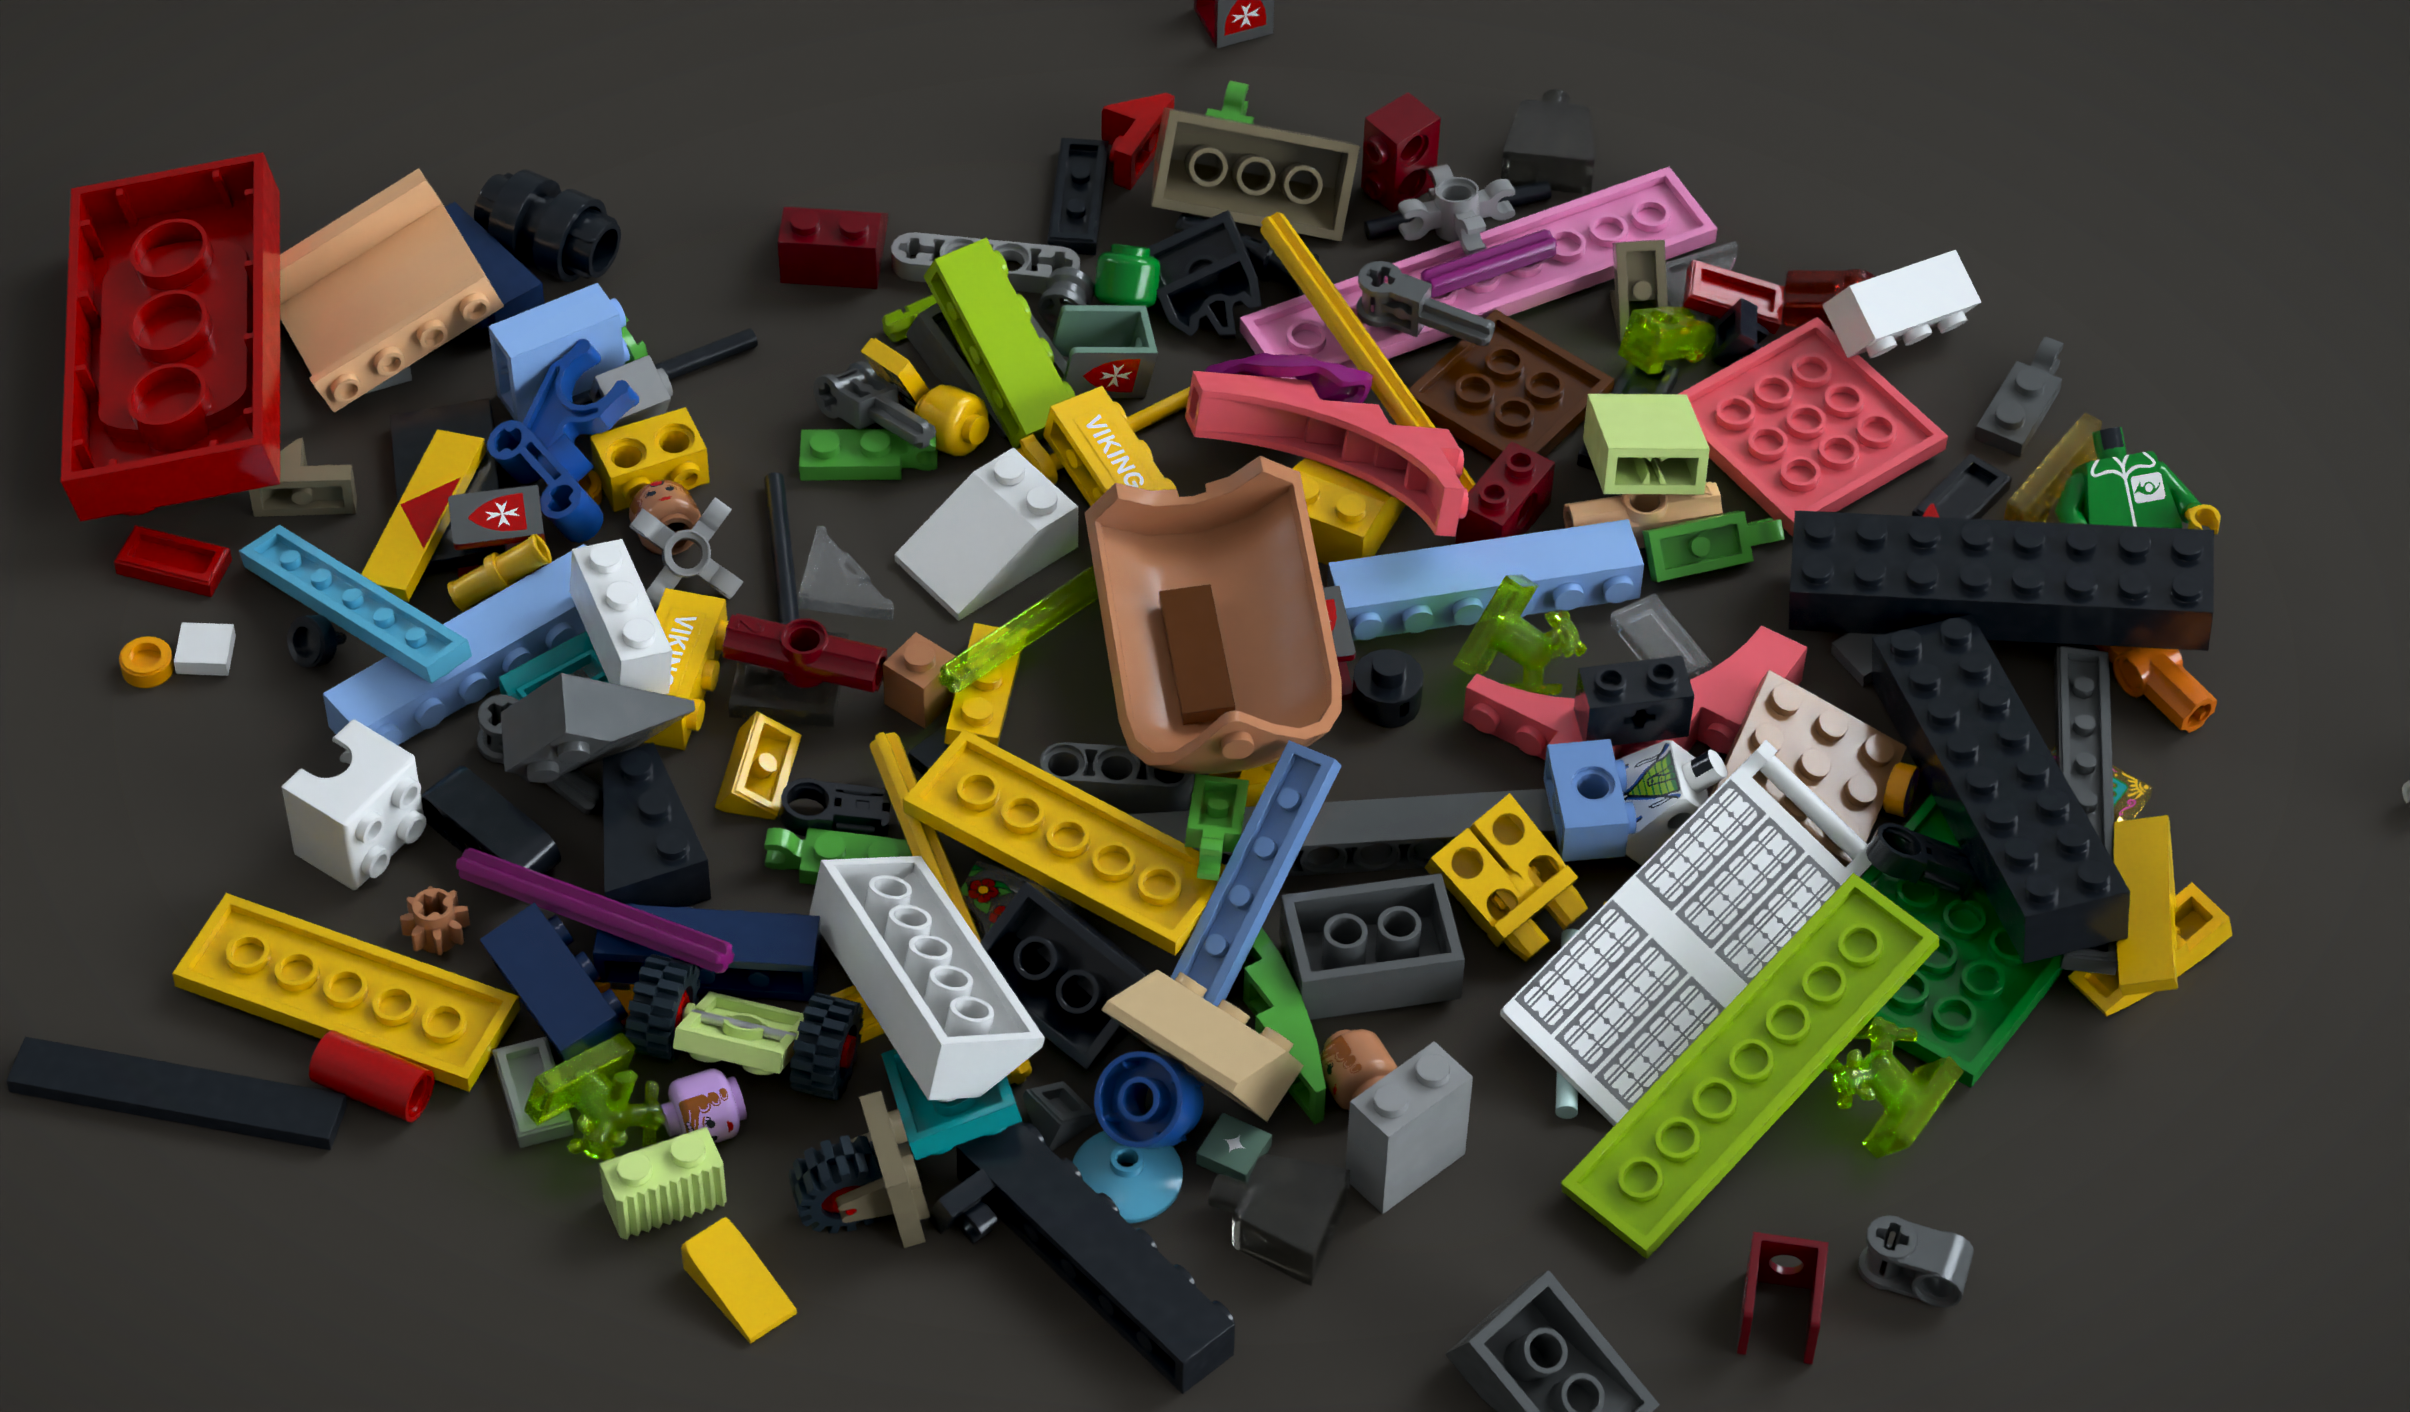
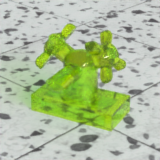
(1507, 632)
(600, 1090)
(1906, 1096)

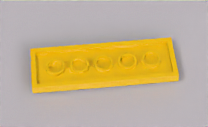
(1064, 840)
(342, 984)

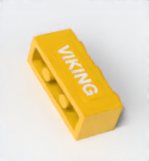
(1099, 446)
(696, 633)

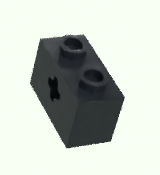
(1634, 701)

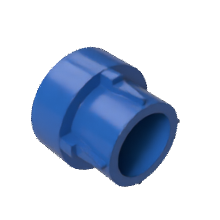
(1122, 1094)

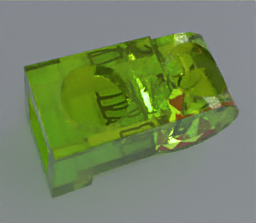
(1665, 335)

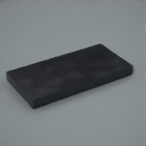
(410, 440)

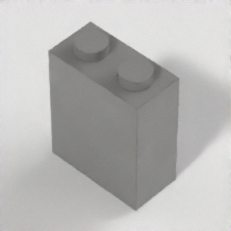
(1408, 1127)

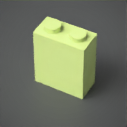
(1646, 444)

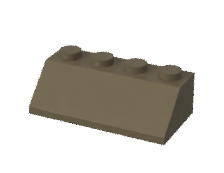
(1253, 172)

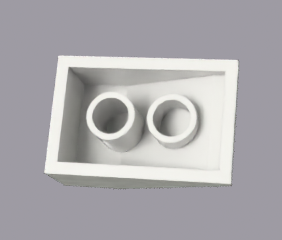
(991, 535)

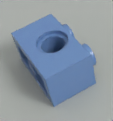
(1588, 800)

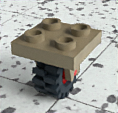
(862, 1178)

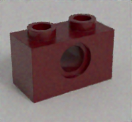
(1508, 496)

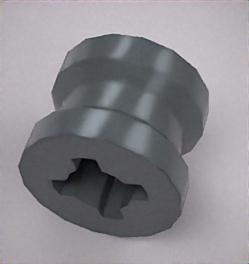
(1063, 288)

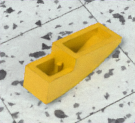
(2199, 931)

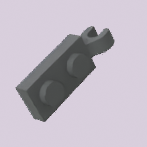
(2022, 401)

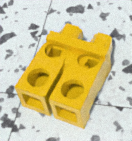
(1507, 876)

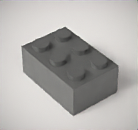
(1372, 946)

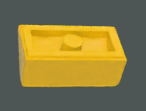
(758, 768)

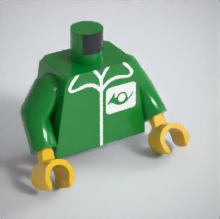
(2130, 491)

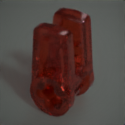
(1810, 289)

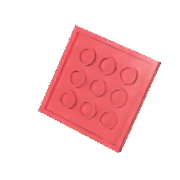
(1809, 425)

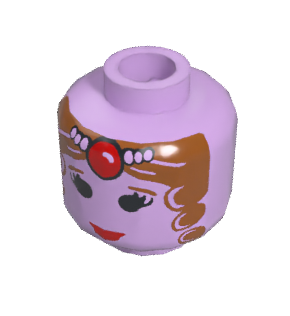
(705, 1101)

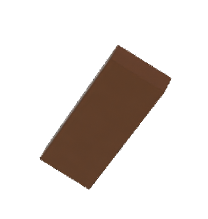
(1196, 653)

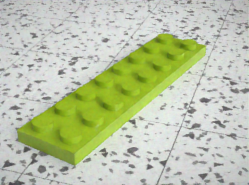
(1749, 1065)

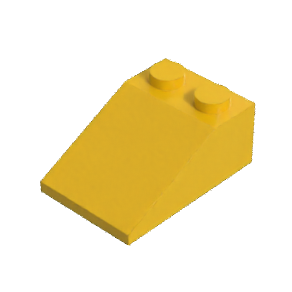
(1345, 512)

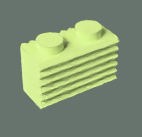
(663, 1182)

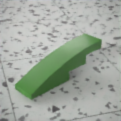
(1279, 1005)

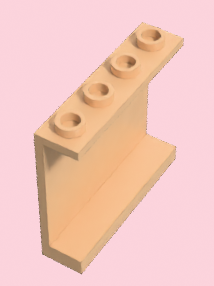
(380, 290)

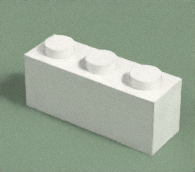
(1902, 305)
(620, 617)

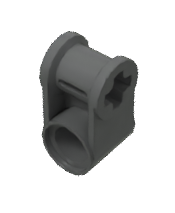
(1920, 1261)

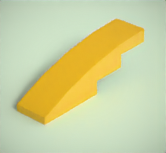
(2146, 866)

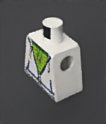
(1666, 791)

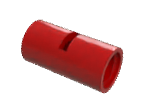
(371, 1076)

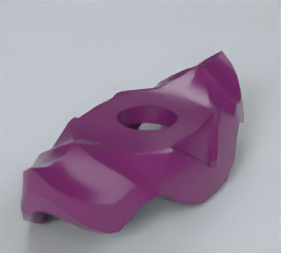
(1329, 380)

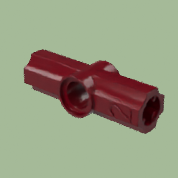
(804, 652)

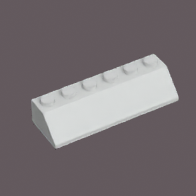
(923, 974)

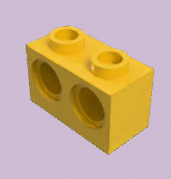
(649, 452)

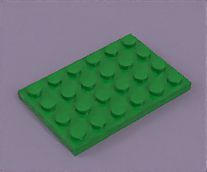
(1974, 984)

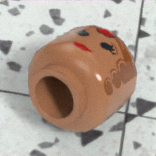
(670, 505)
(1353, 1064)

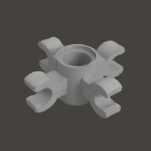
(1456, 209)
(665, 538)

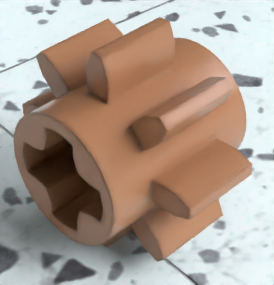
(435, 920)

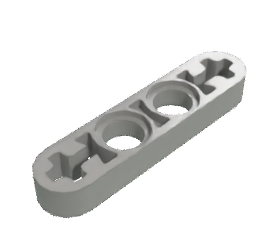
(927, 246)

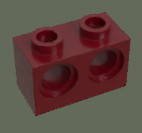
(1398, 151)

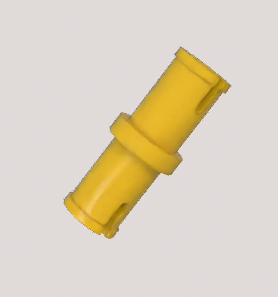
(499, 572)

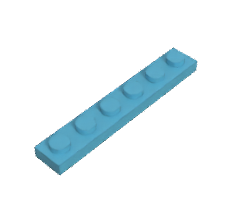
(356, 604)

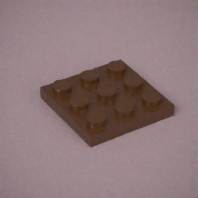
(1509, 390)

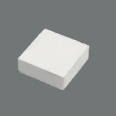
(204, 649)

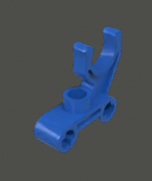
(546, 438)

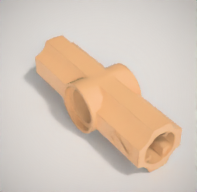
(1645, 510)

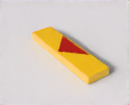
(423, 512)

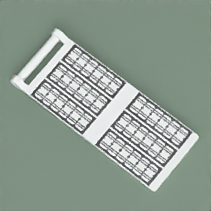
(1683, 936)

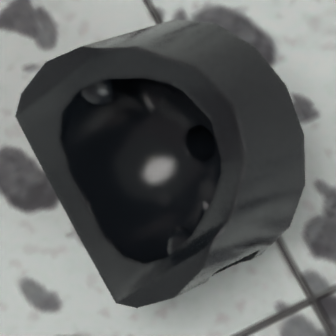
(1385, 682)

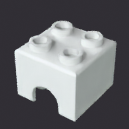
(360, 817)

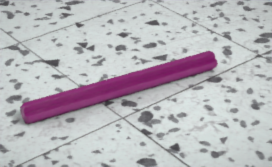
(595, 910)

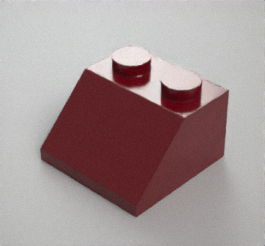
(831, 247)

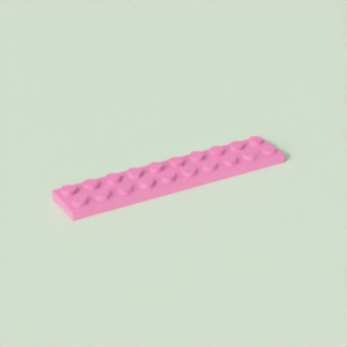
(1584, 230)

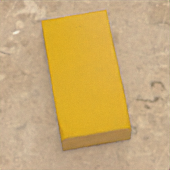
(736, 1280)

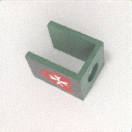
(1106, 348)

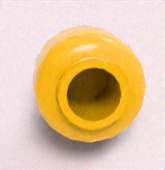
(957, 417)

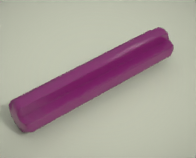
(1490, 262)

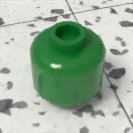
(1127, 276)

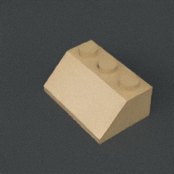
(1208, 1039)

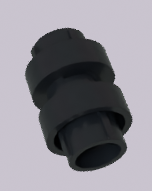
(559, 230)

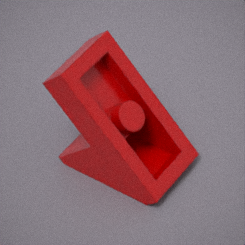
(1133, 132)

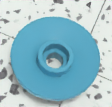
(1137, 1190)

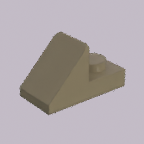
(1638, 279)
(306, 488)

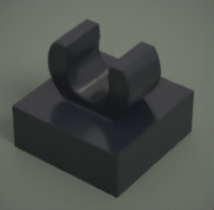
(1737, 334)
(966, 1207)

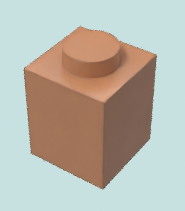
(913, 680)

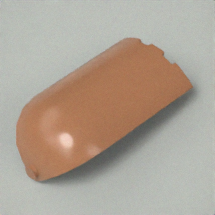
(1260, 557)

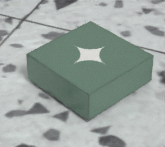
(1233, 1148)

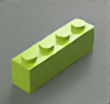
(998, 338)

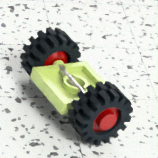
(744, 1032)

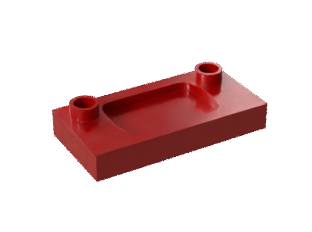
(172, 338)

